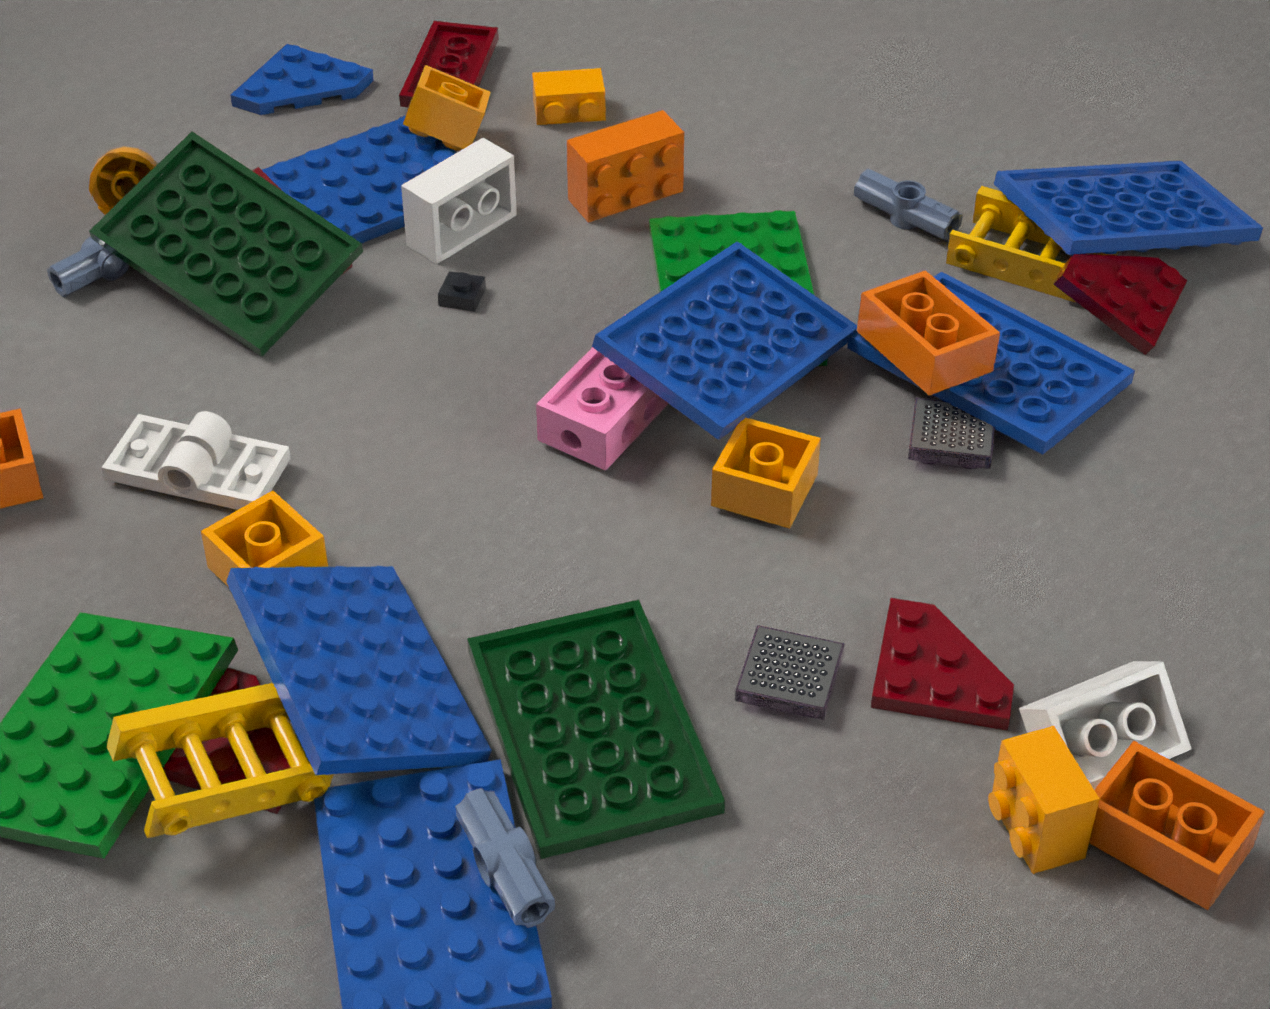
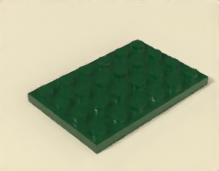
(226, 243)
(593, 729)

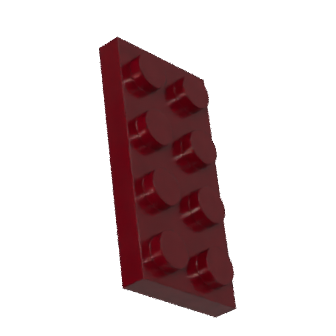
(455, 50)

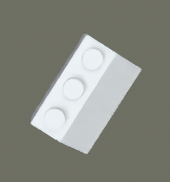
(1111, 712)

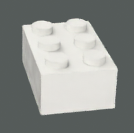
(459, 200)

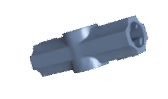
(907, 204)
(85, 267)
(505, 858)

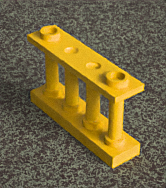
(1007, 261)
(208, 718)

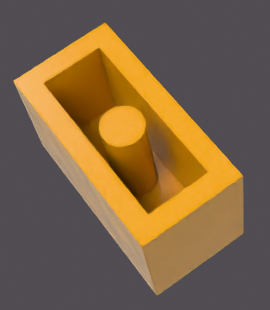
(569, 96)

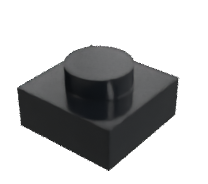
(461, 291)

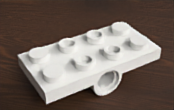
(196, 460)

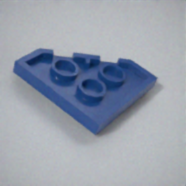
(300, 79)

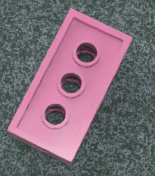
(596, 411)

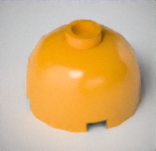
(118, 174)

